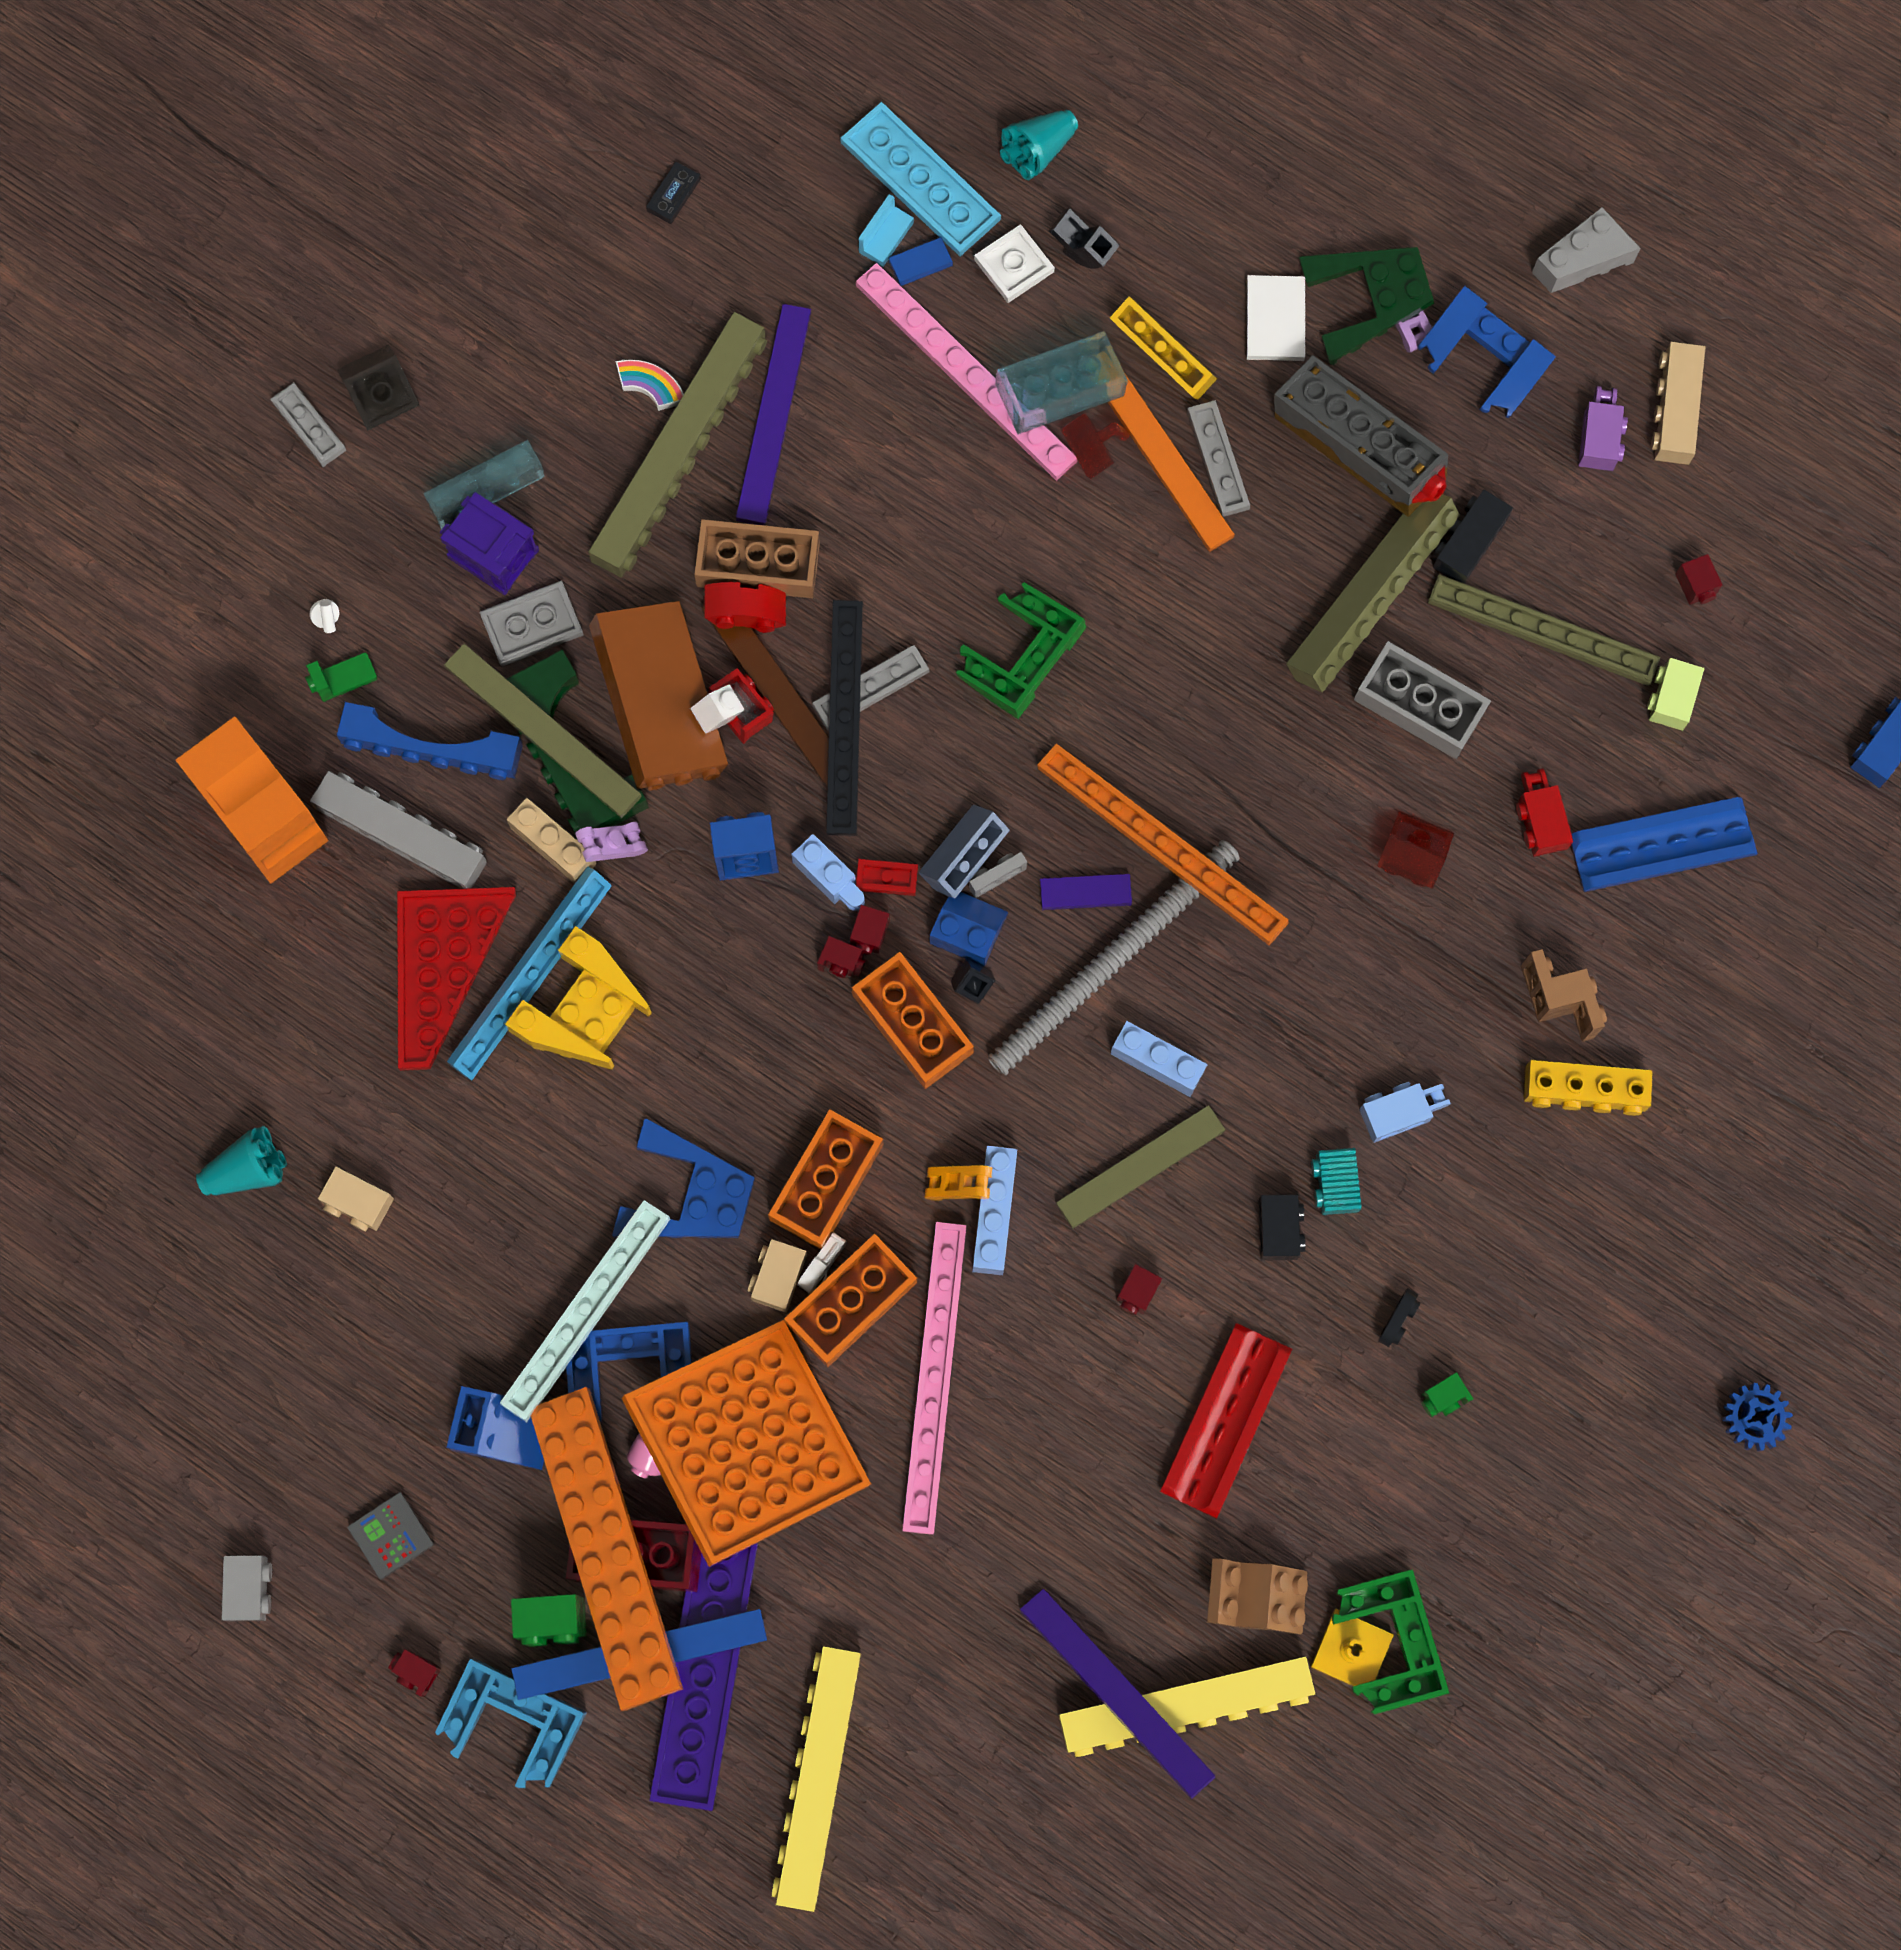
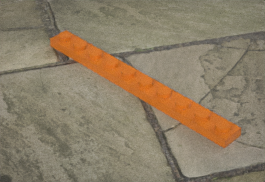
(1163, 844)

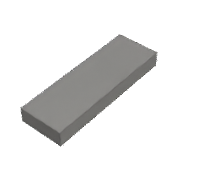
(308, 424)

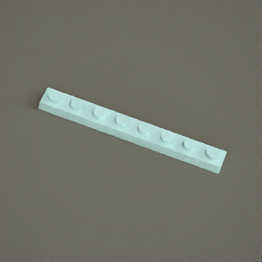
(585, 1311)

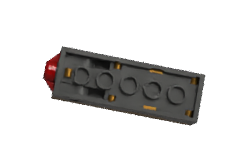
(1362, 436)

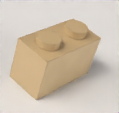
(355, 1199)
(777, 1275)

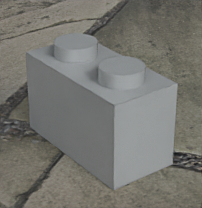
(246, 1588)

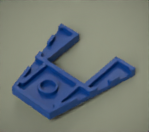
(715, 1195)

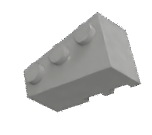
(1585, 252)

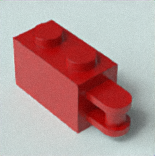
(1543, 815)

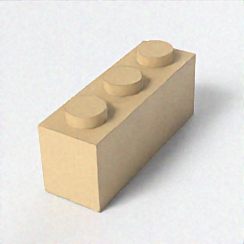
(549, 840)

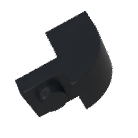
(1082, 244)

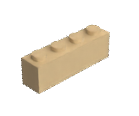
(1679, 403)

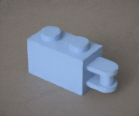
(828, 873)
(1400, 1110)

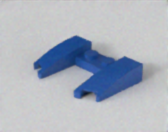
(1525, 358)
(667, 1341)

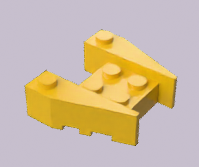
(590, 1010)

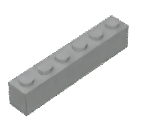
(399, 831)

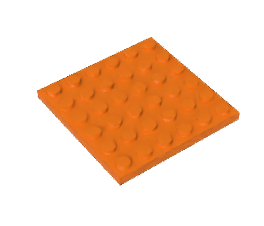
(746, 1442)

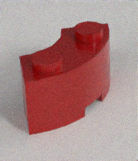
(745, 607)

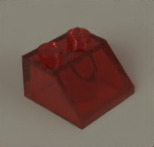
(1415, 850)

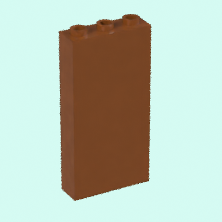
(651, 688)

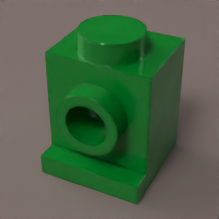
(1445, 1396)

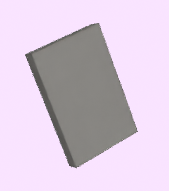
(531, 623)

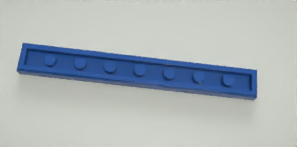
(684, 1642)

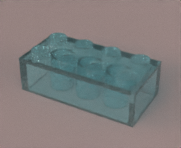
(1061, 382)

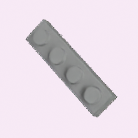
(1218, 458)
(881, 681)

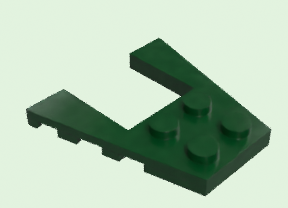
(1395, 284)

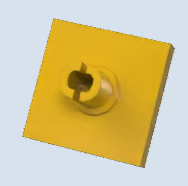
(1352, 1651)

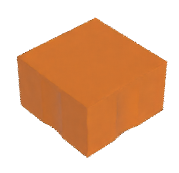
(252, 799)

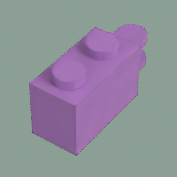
(1602, 432)

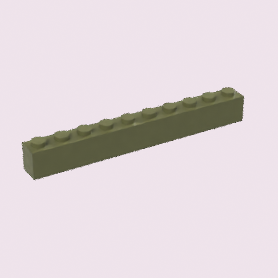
(678, 445)

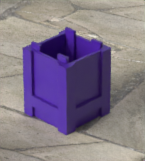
(489, 543)

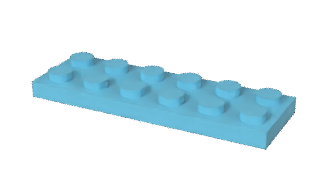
(920, 179)

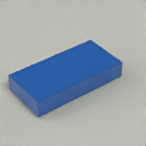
(920, 261)

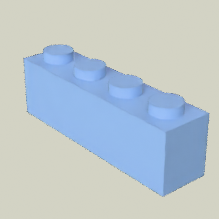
(995, 1212)

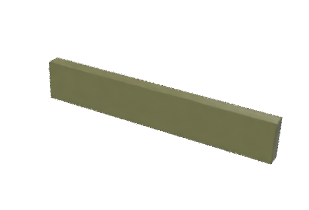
(1140, 1167)

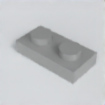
(1007, 867)

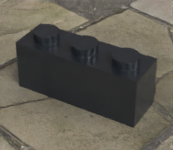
(1471, 536)

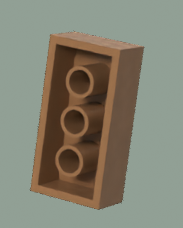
(758, 556)

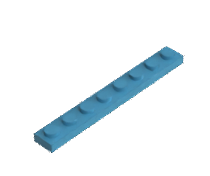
(528, 973)

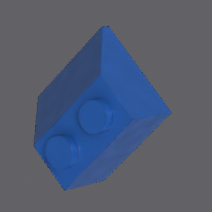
(968, 927)

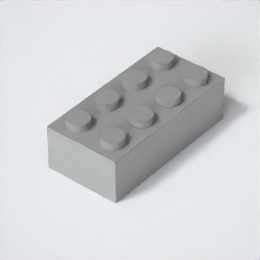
(1422, 700)

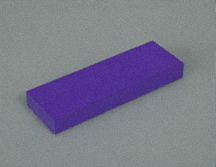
(1085, 892)

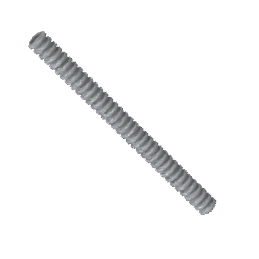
(1103, 966)

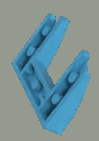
(554, 1717)

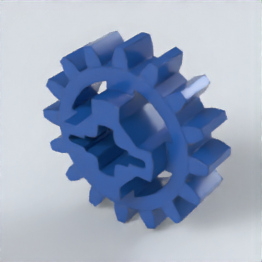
(1763, 1427)

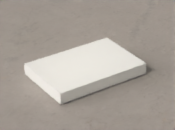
(1275, 318)

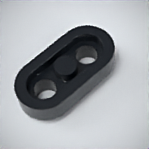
(1406, 1307)

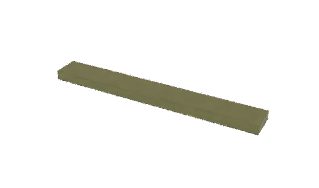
(1544, 630)
(543, 730)

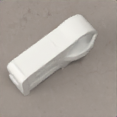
(822, 1263)

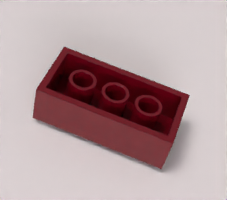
(668, 1556)

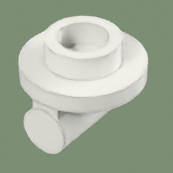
(324, 615)

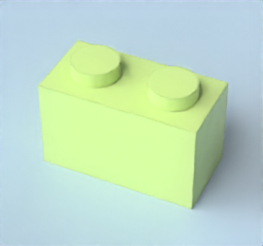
(1675, 693)

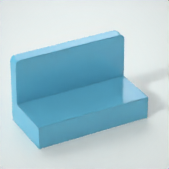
(884, 232)

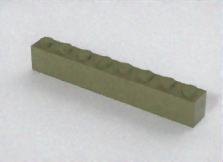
(1371, 593)

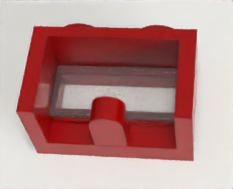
(757, 711)

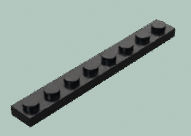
(844, 718)

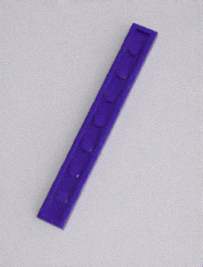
(773, 415)
(1117, 1694)

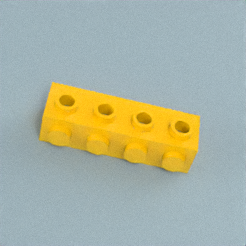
(1587, 1086)

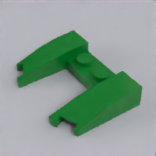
(1015, 689)
(1424, 1673)

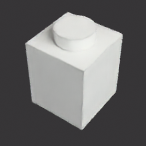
(717, 709)

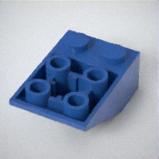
(493, 1432)

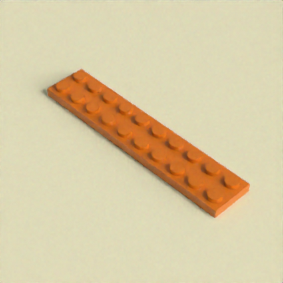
(605, 1549)

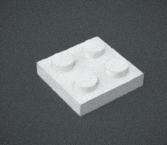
(1014, 263)

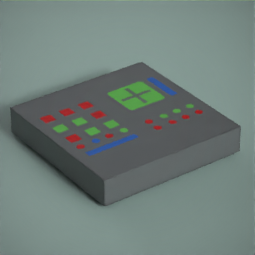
(390, 1536)

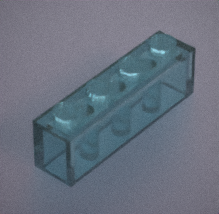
(490, 479)

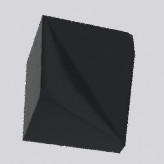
(972, 980)

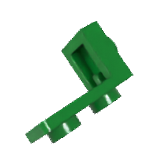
(340, 677)

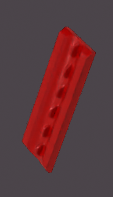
(1226, 1420)

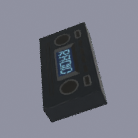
(673, 192)

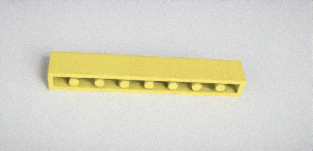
(1195, 1703)
(818, 1779)

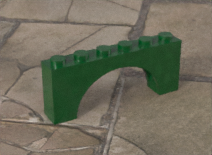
(546, 686)

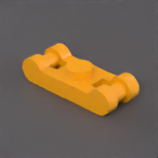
(956, 1182)

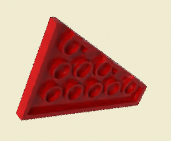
(440, 952)

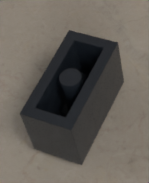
(1280, 1227)

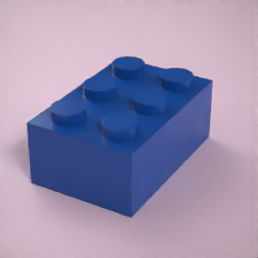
(744, 846)

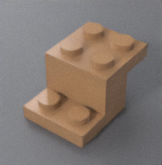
(1563, 995)
(1257, 1596)

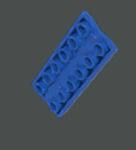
(1663, 844)

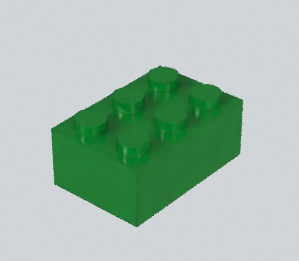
(549, 1618)

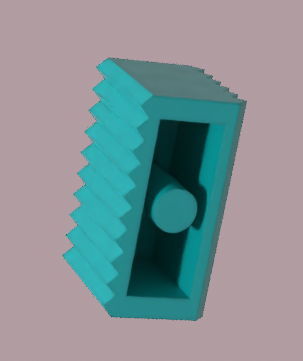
(1337, 1181)

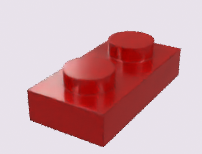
(887, 877)

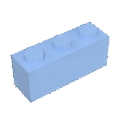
(1158, 1059)

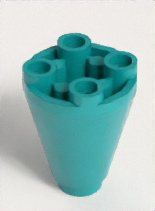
(1036, 141)
(244, 1165)

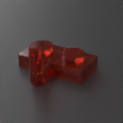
(1088, 443)

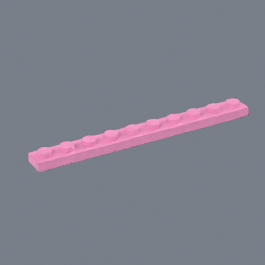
(960, 367)
(934, 1378)

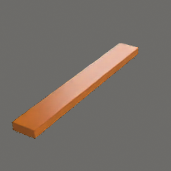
(1171, 468)

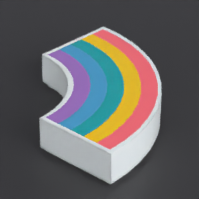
(651, 381)

